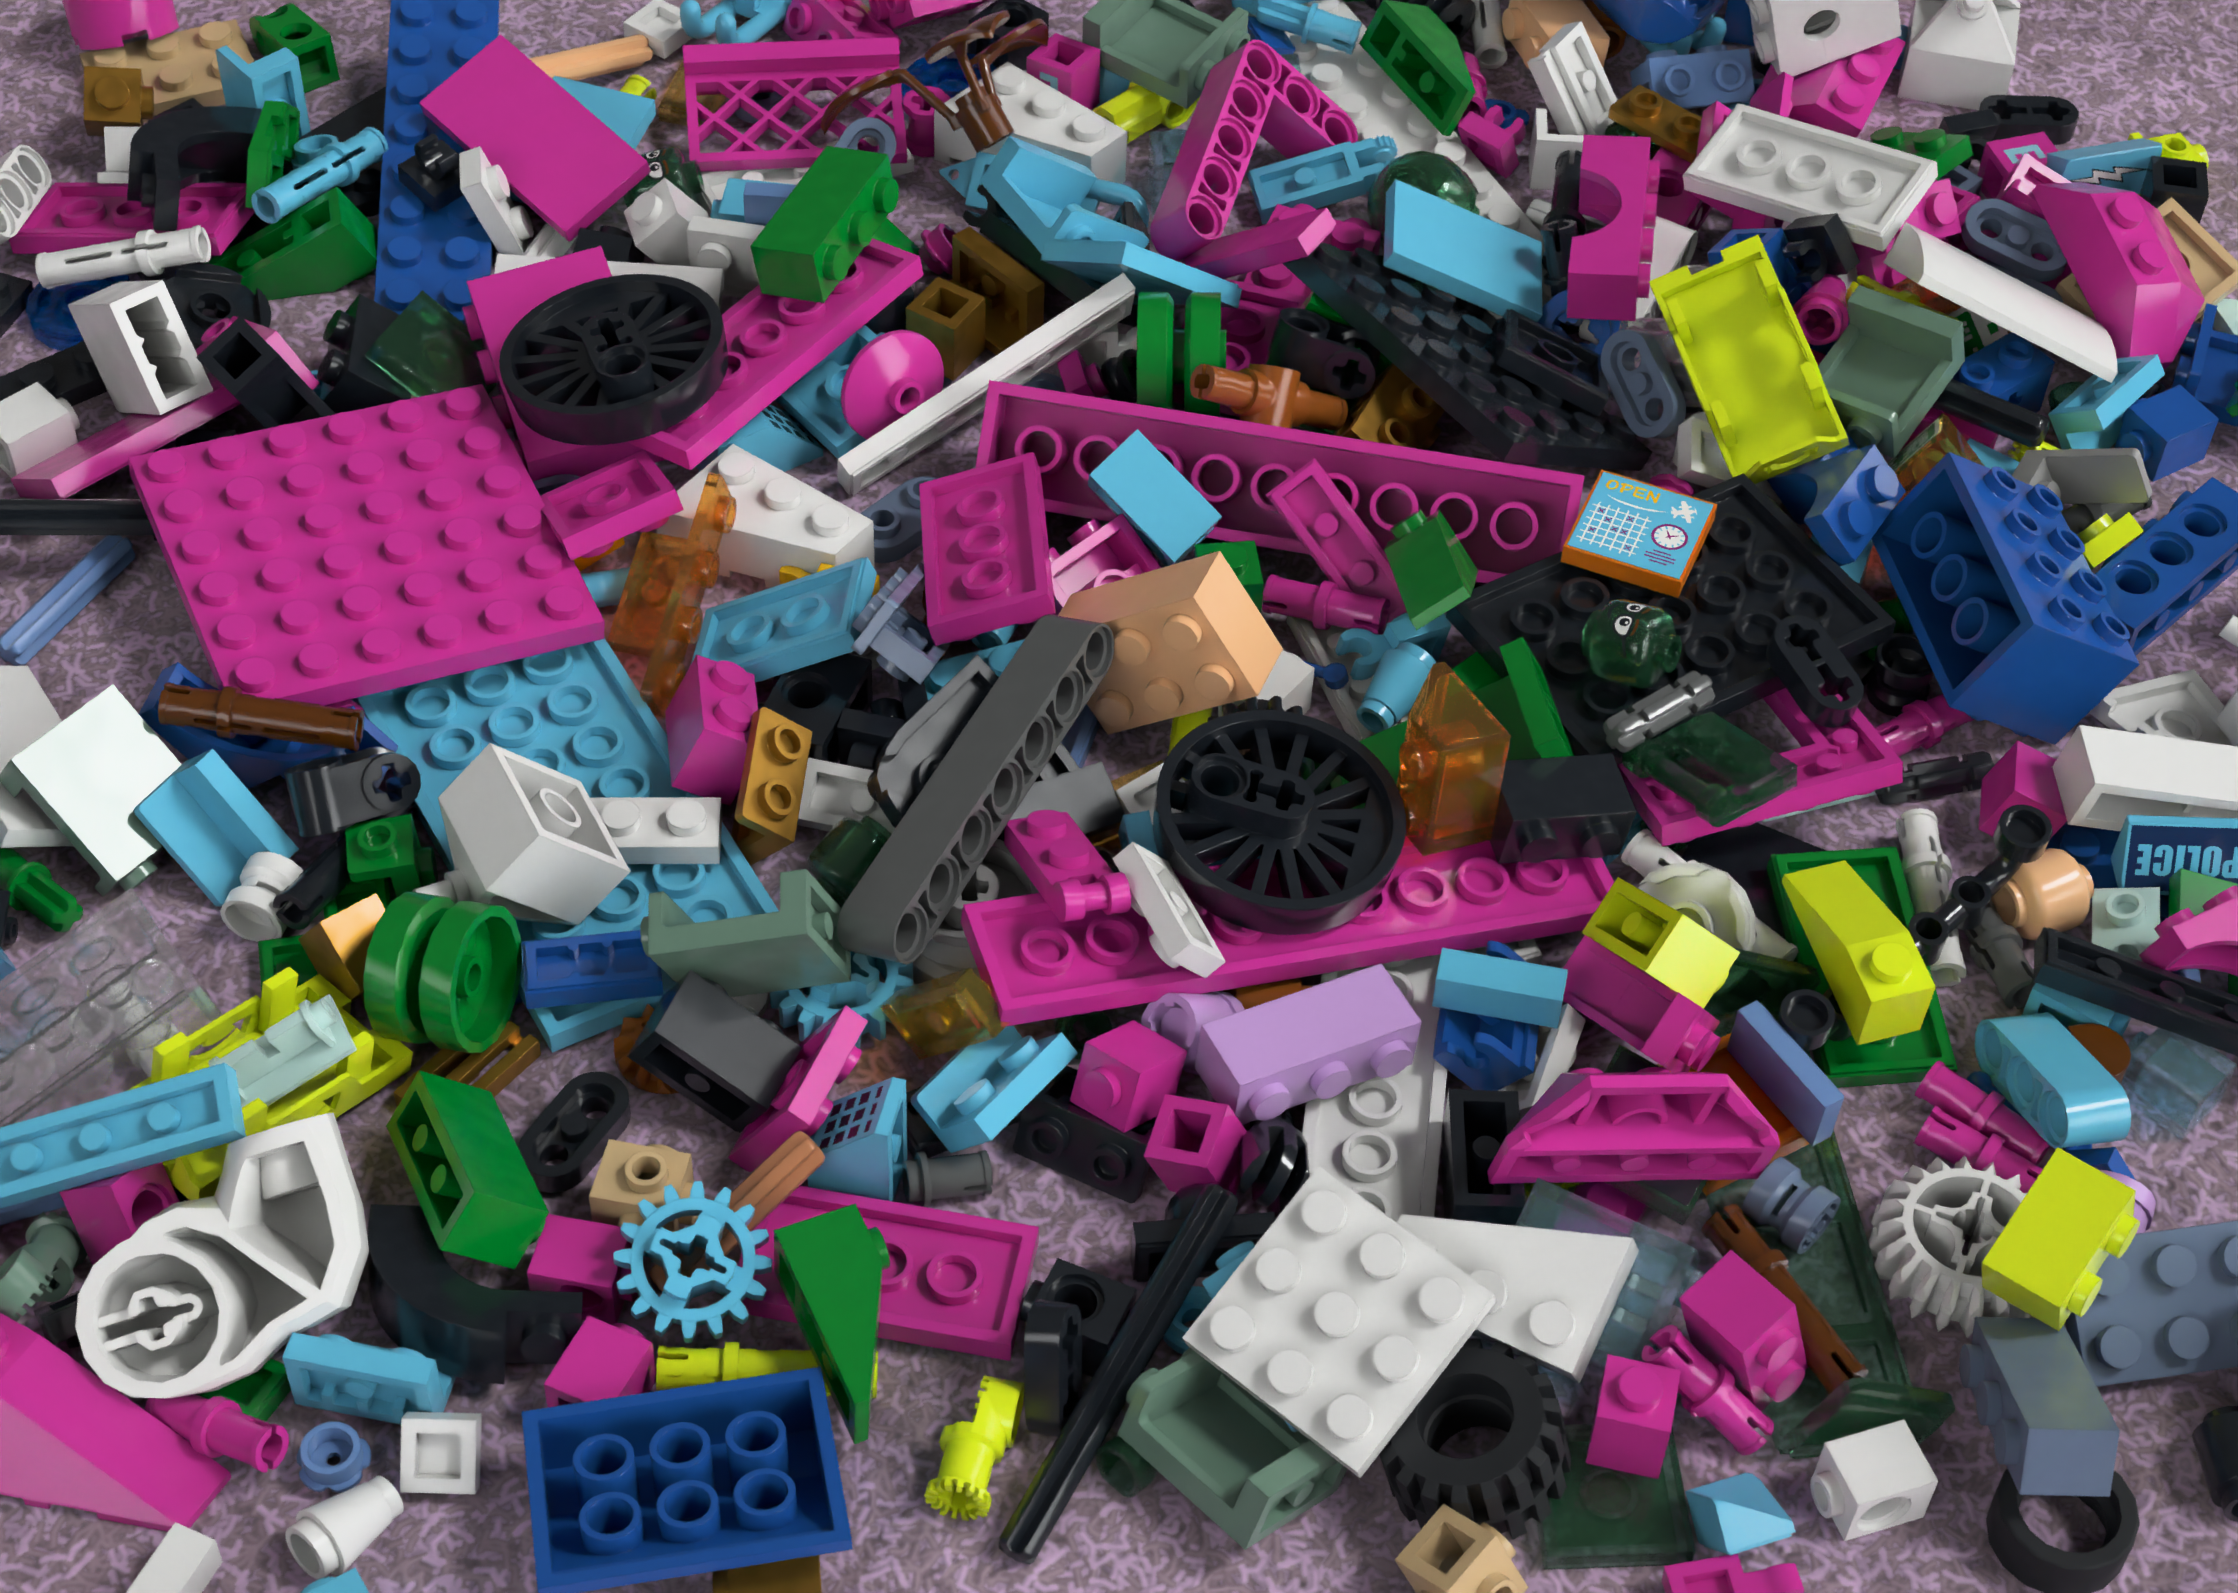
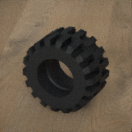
(1508, 1481)

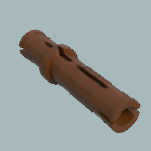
(246, 714)
(1824, 1349)

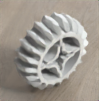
(1922, 1235)

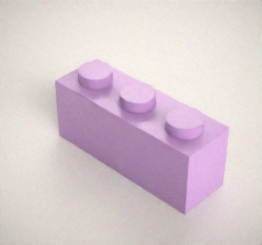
(1308, 1044)

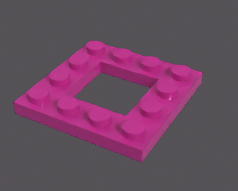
(1829, 768)

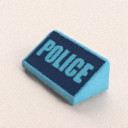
(2158, 846)

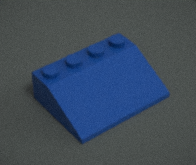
(683, 1482)

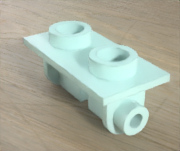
(2125, 919)
(290, 1052)

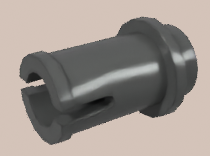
(946, 1177)

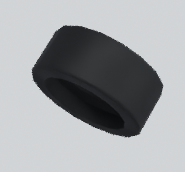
(2052, 1568)

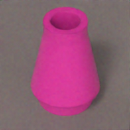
(1823, 310)

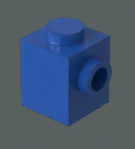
(2168, 431)

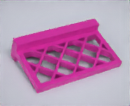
(792, 72)

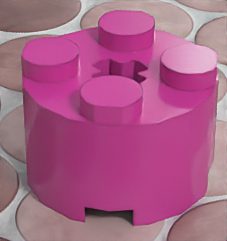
(109, 22)

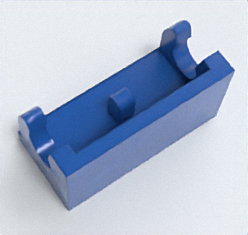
(1486, 1049)

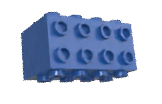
(2003, 599)

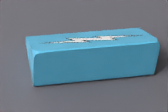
(2109, 165)

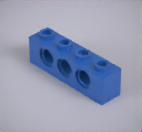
(2173, 562)

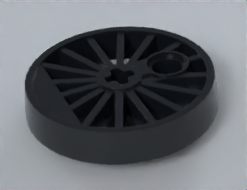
(615, 359)
(1260, 810)

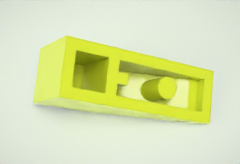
(1861, 951)

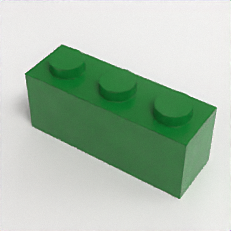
(824, 224)
(467, 1171)

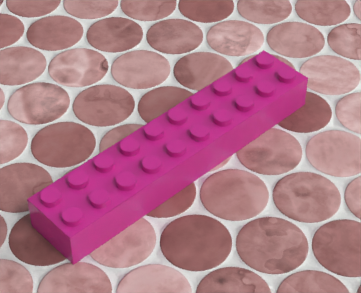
(1496, 509)

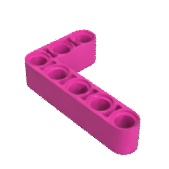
(1242, 98)

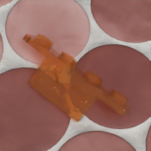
(665, 591)

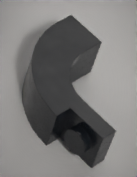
(187, 150)
(260, 378)
(452, 1319)

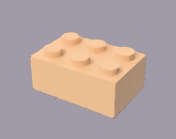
(1180, 642)

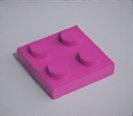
(610, 505)
(802, 1099)

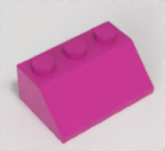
(1843, 91)

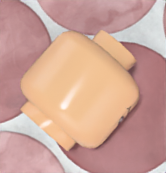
(2046, 894)

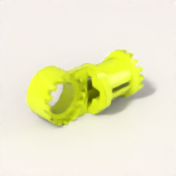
(974, 1449)

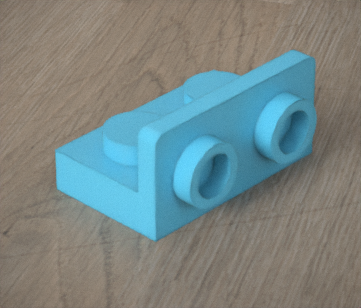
(989, 1086)
(363, 1378)

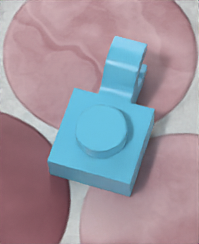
(1399, 630)

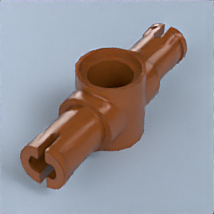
(1268, 396)

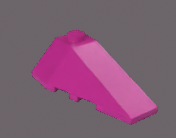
(90, 1445)

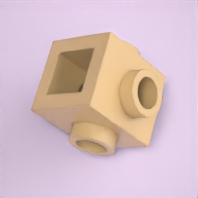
(638, 1173)
(1459, 1557)

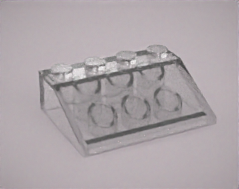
(92, 1010)

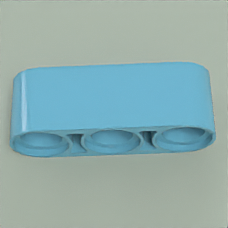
(2052, 1080)

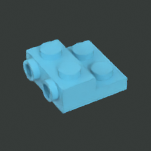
(817, 396)

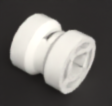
(250, 906)

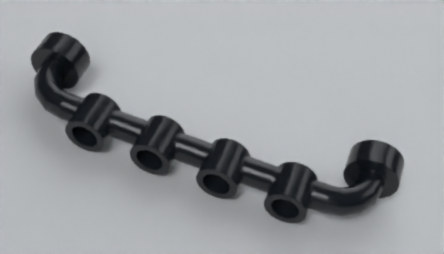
(2019, 838)

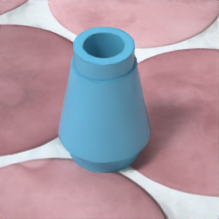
(1394, 686)

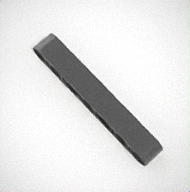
(975, 790)

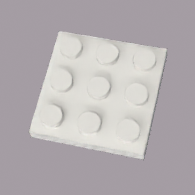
(1339, 1320)

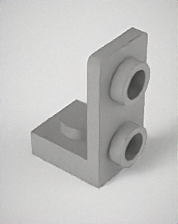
(2088, 474)

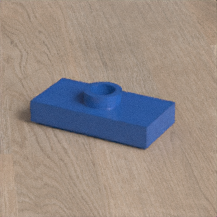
(588, 970)

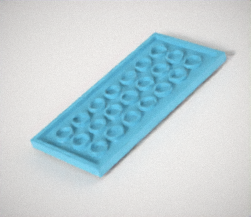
(586, 721)

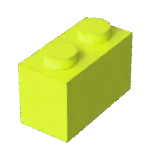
(1661, 942)
(2060, 1240)

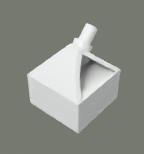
(1959, 51)
(526, 841)

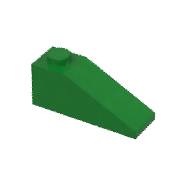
(1421, 60)
(306, 250)
(1429, 566)
(834, 1288)

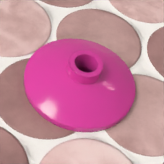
(890, 380)

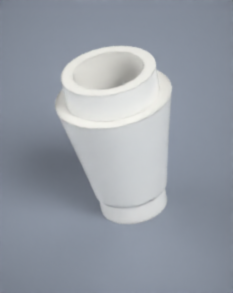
(342, 1527)

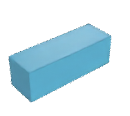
(1499, 987)

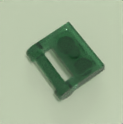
(1713, 768)

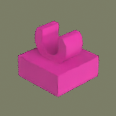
(1491, 143)

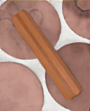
(763, 1190)

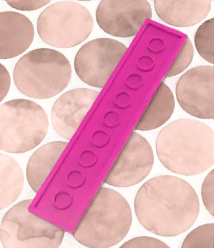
(1428, 904)

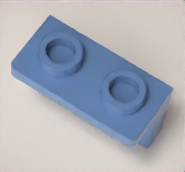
(1698, 77)

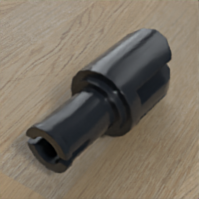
(1273, 1160)

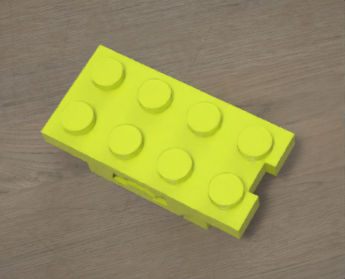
(1749, 363)
(334, 1091)

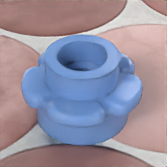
(328, 1441)

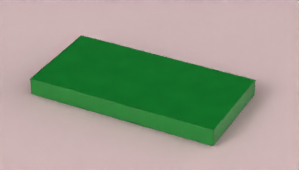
(1887, 1060)

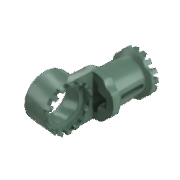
(41, 1267)

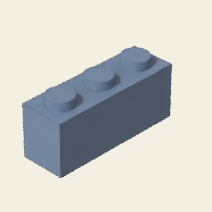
(2040, 1407)

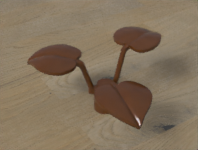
(980, 108)

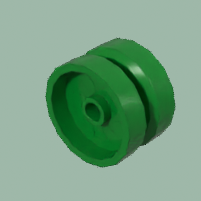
(1171, 354)
(442, 972)

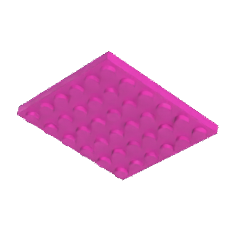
(364, 550)

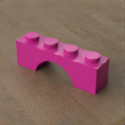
(1607, 264)

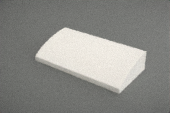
(2003, 300)

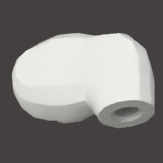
(229, 1275)

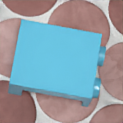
(1045, 196)

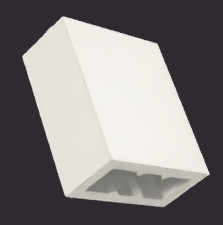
(140, 347)

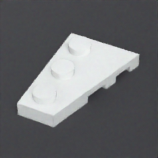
(2165, 706)

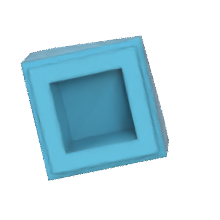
(1737, 1514)

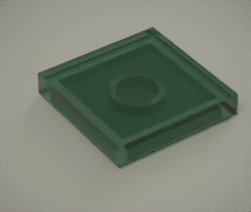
(428, 350)
(1616, 1515)

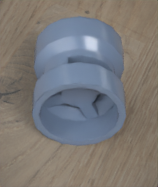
(1790, 1205)

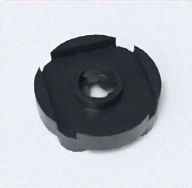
(216, 289)

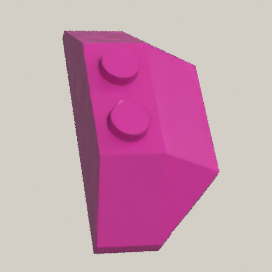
(2124, 266)
(1637, 1130)

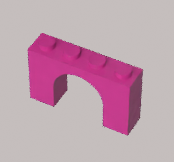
(496, 308)

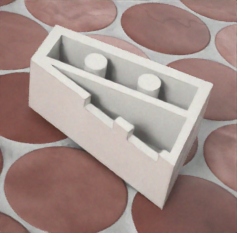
(1044, 120)
(775, 520)
(1547, 1284)

